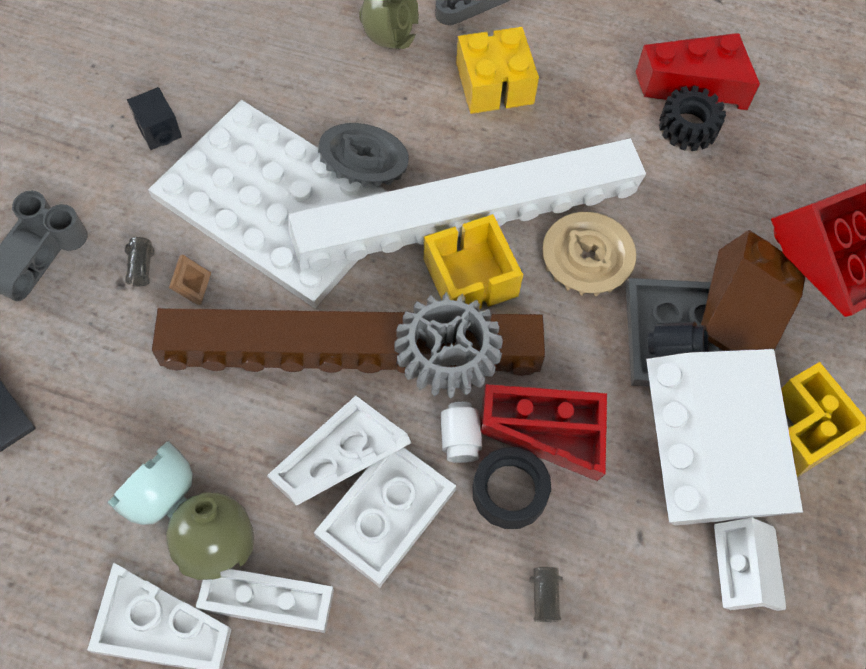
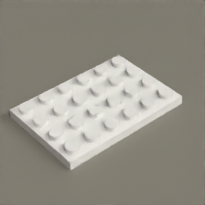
(244, 185)

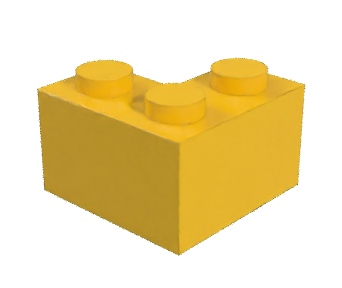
(821, 416)

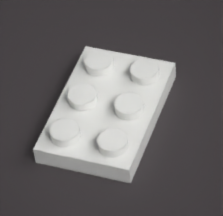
(385, 514)

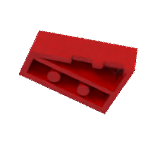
(707, 62)

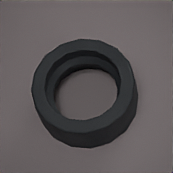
(523, 460)

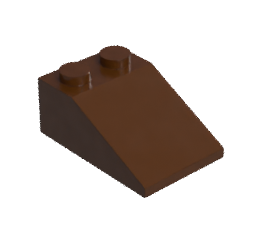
(751, 295)

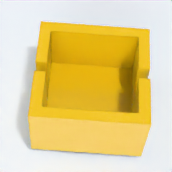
(491, 60)
(482, 267)

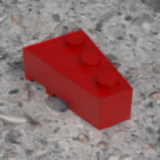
(551, 423)

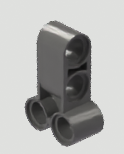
(36, 242)

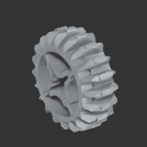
(440, 324)

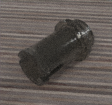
(138, 262)
(546, 594)

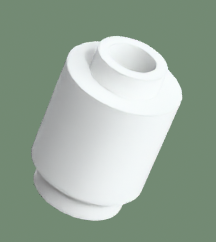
(461, 432)

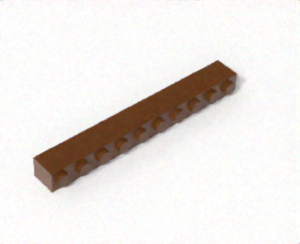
(317, 340)

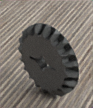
(344, 150)

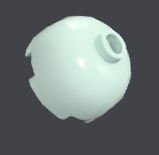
(154, 488)

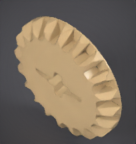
(589, 231)

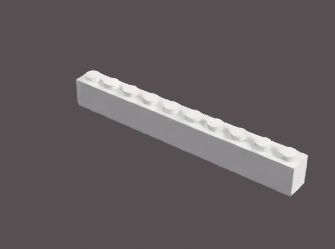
(509, 192)

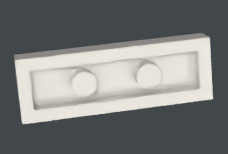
(267, 599)

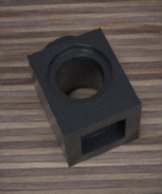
(154, 118)

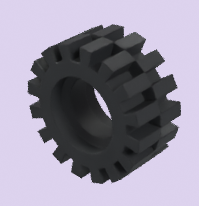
(696, 104)

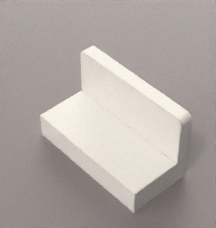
(749, 565)

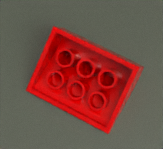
(829, 246)

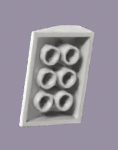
(723, 436)

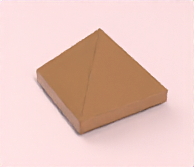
(190, 280)

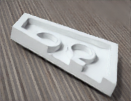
(338, 450)
(155, 627)

